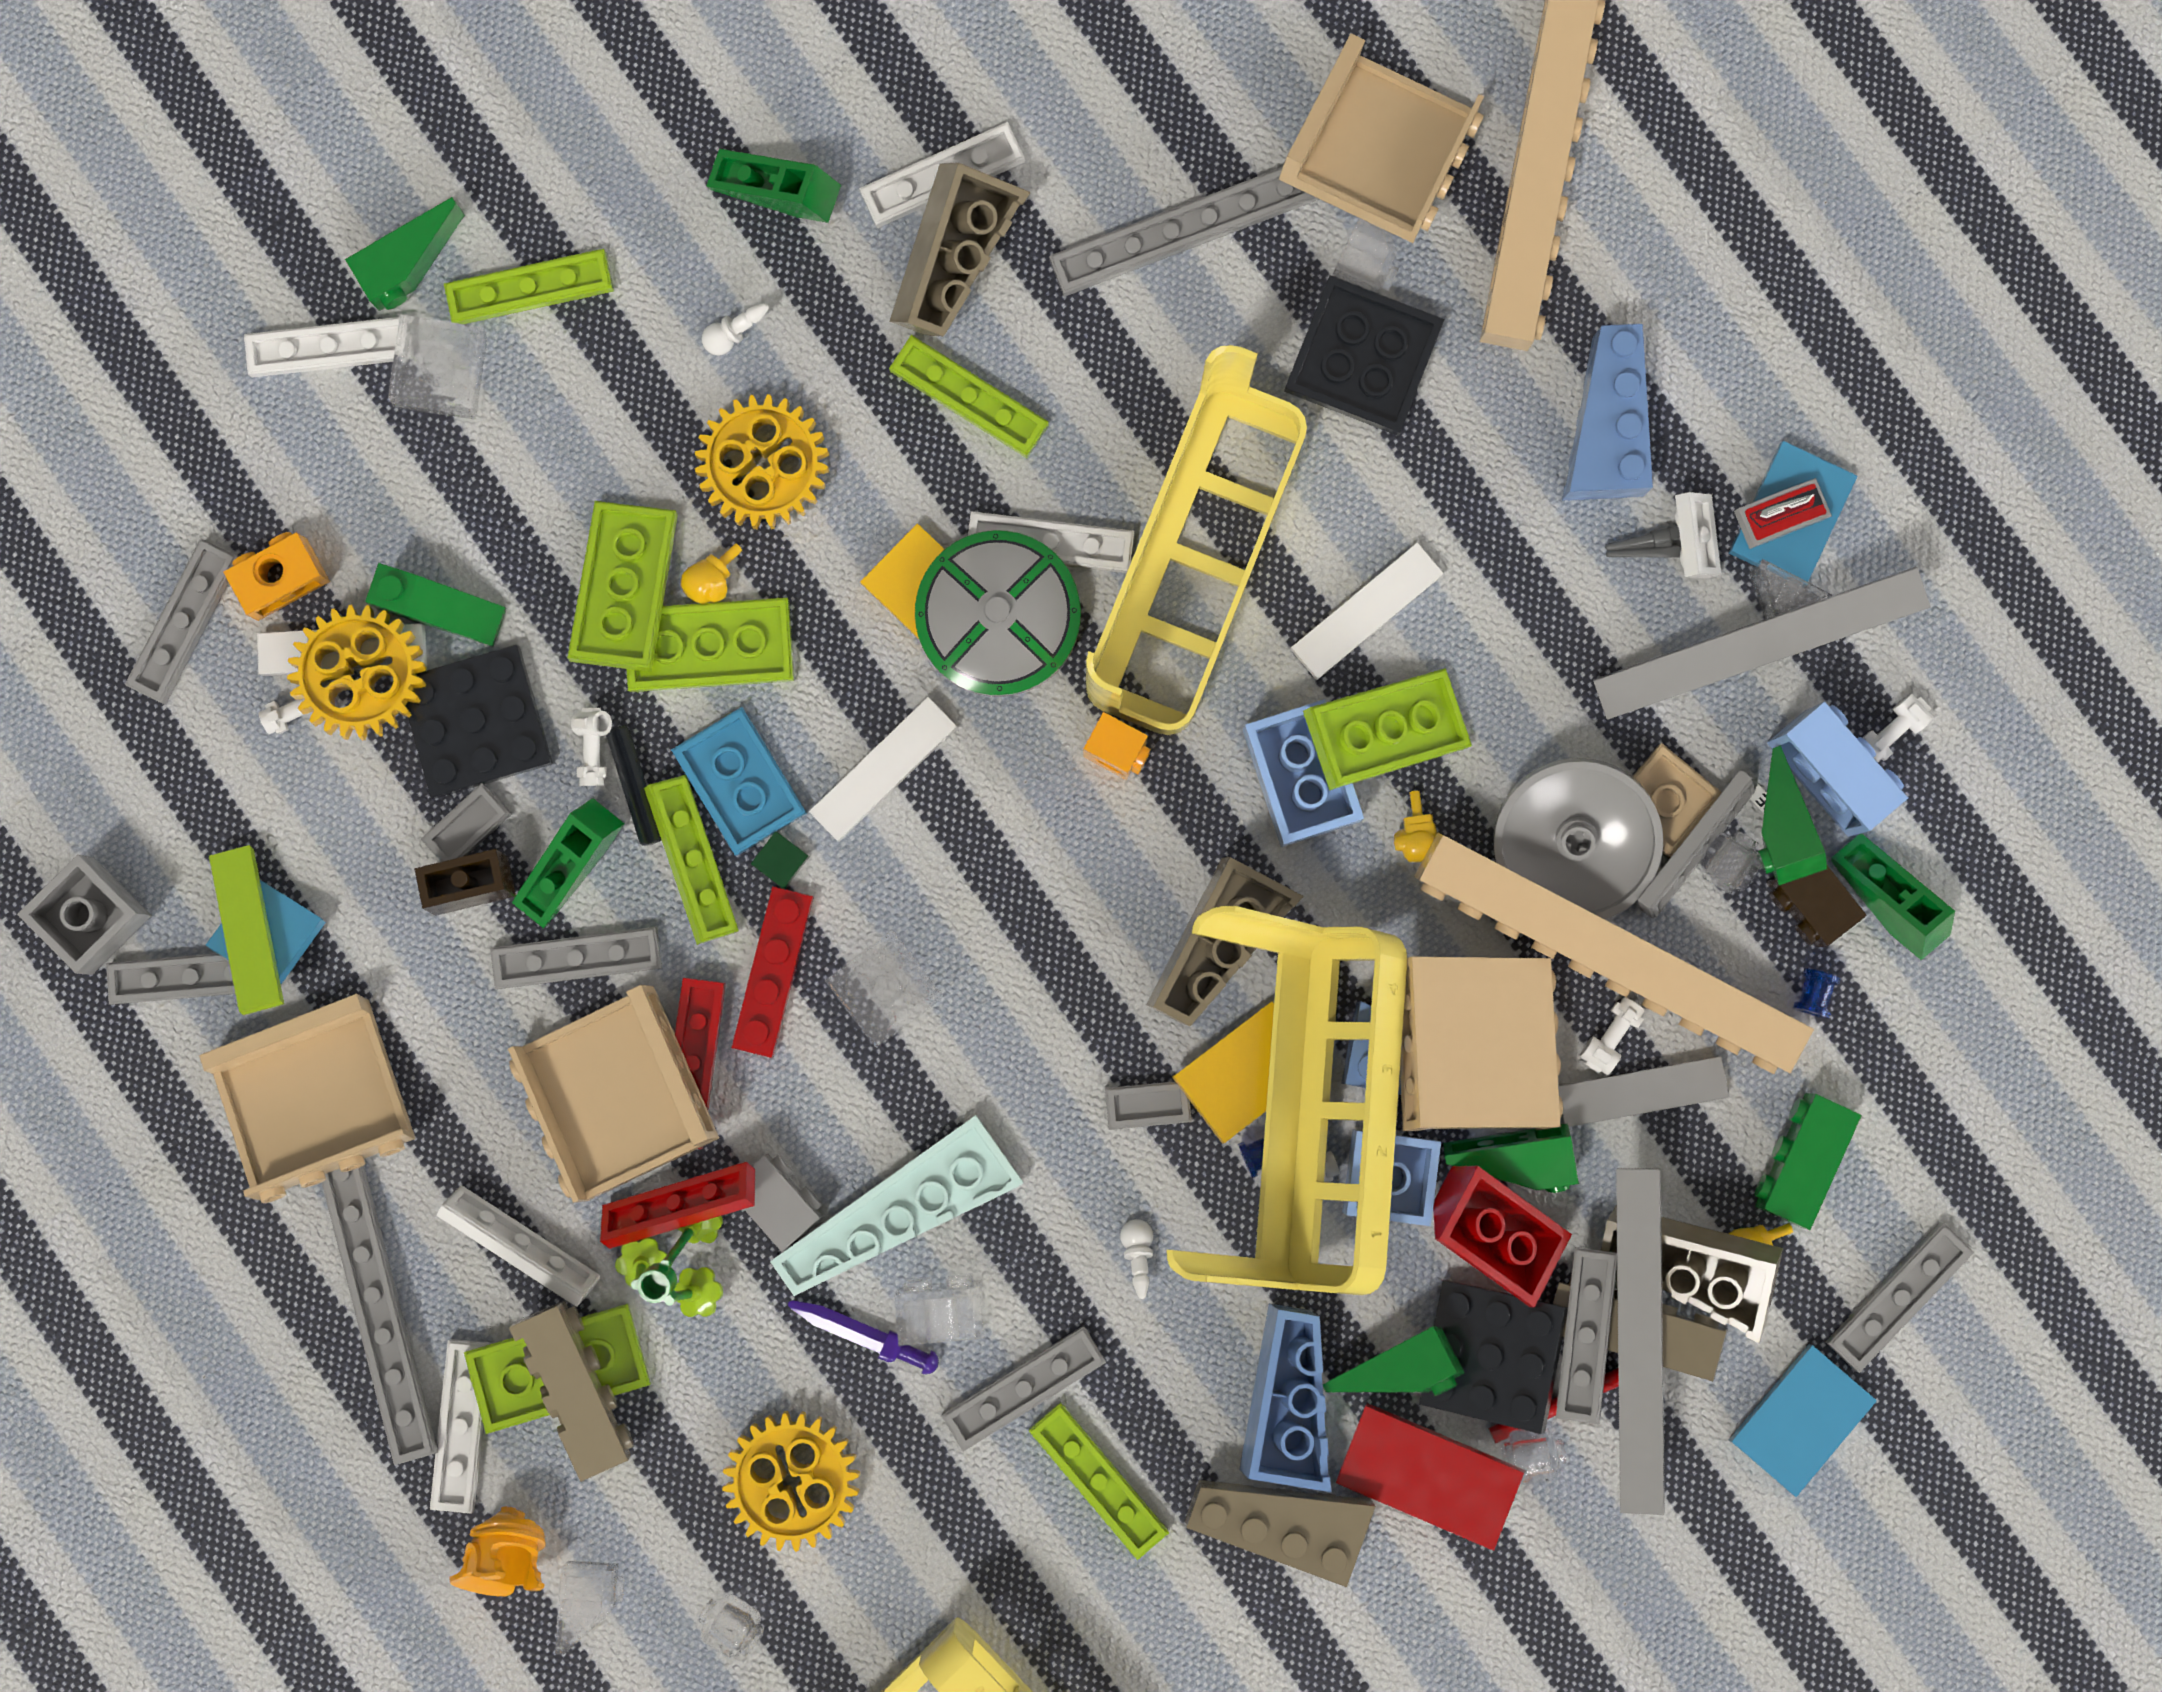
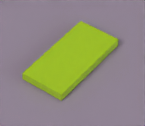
(622, 586)
(720, 646)
(1387, 728)
(512, 1396)

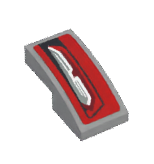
(1782, 513)

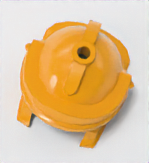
(502, 1555)

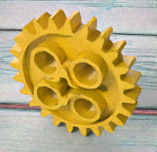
(785, 490)
(346, 637)
(754, 1492)

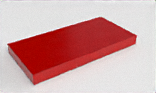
(1430, 1476)

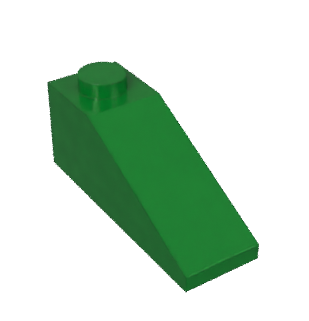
(775, 184)
(401, 259)
(435, 605)
(1788, 833)
(567, 861)
(1895, 896)
(1521, 1157)
(1414, 1365)

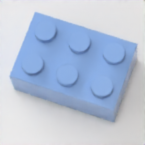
(1839, 769)
(1295, 781)

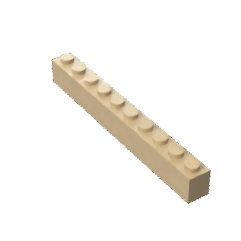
(1539, 173)
(1613, 953)

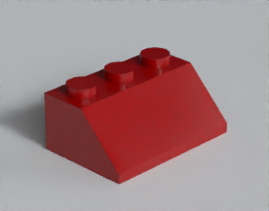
(1498, 1232)

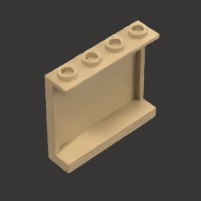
(1380, 144)
(1479, 1044)
(612, 1095)
(310, 1097)

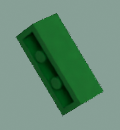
(1806, 1160)

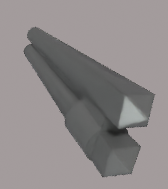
(1652, 545)

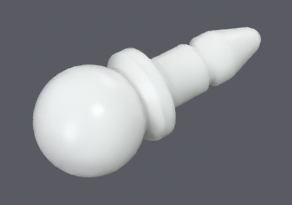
(720, 337)
(1137, 1238)

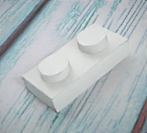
(1697, 535)

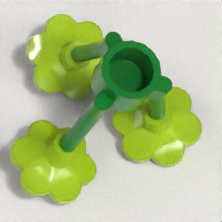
(651, 1273)

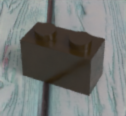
(465, 882)
(1818, 905)

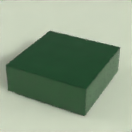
(780, 860)

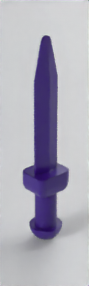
(866, 1336)

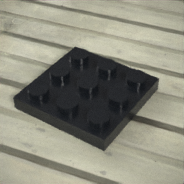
(1364, 355)
(477, 722)
(1505, 1356)

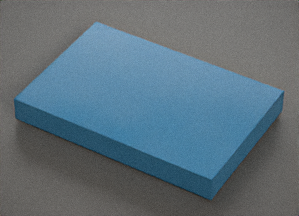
(1800, 549)
(739, 781)
(1802, 1420)

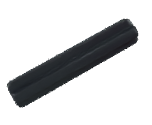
(633, 784)

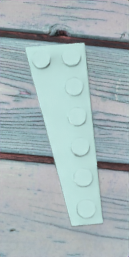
(928, 1191)

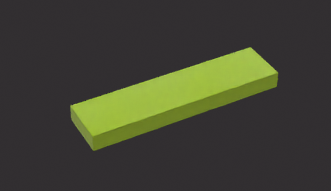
(529, 287)
(969, 396)
(691, 859)
(246, 930)
(1099, 1481)

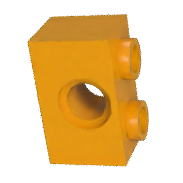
(300, 575)
(1117, 747)

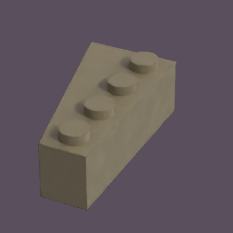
(953, 244)
(1205, 964)
(1715, 1272)
(1687, 1343)
(573, 1389)
(1291, 1527)

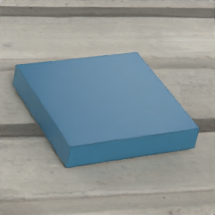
(290, 929)

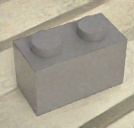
(780, 1205)

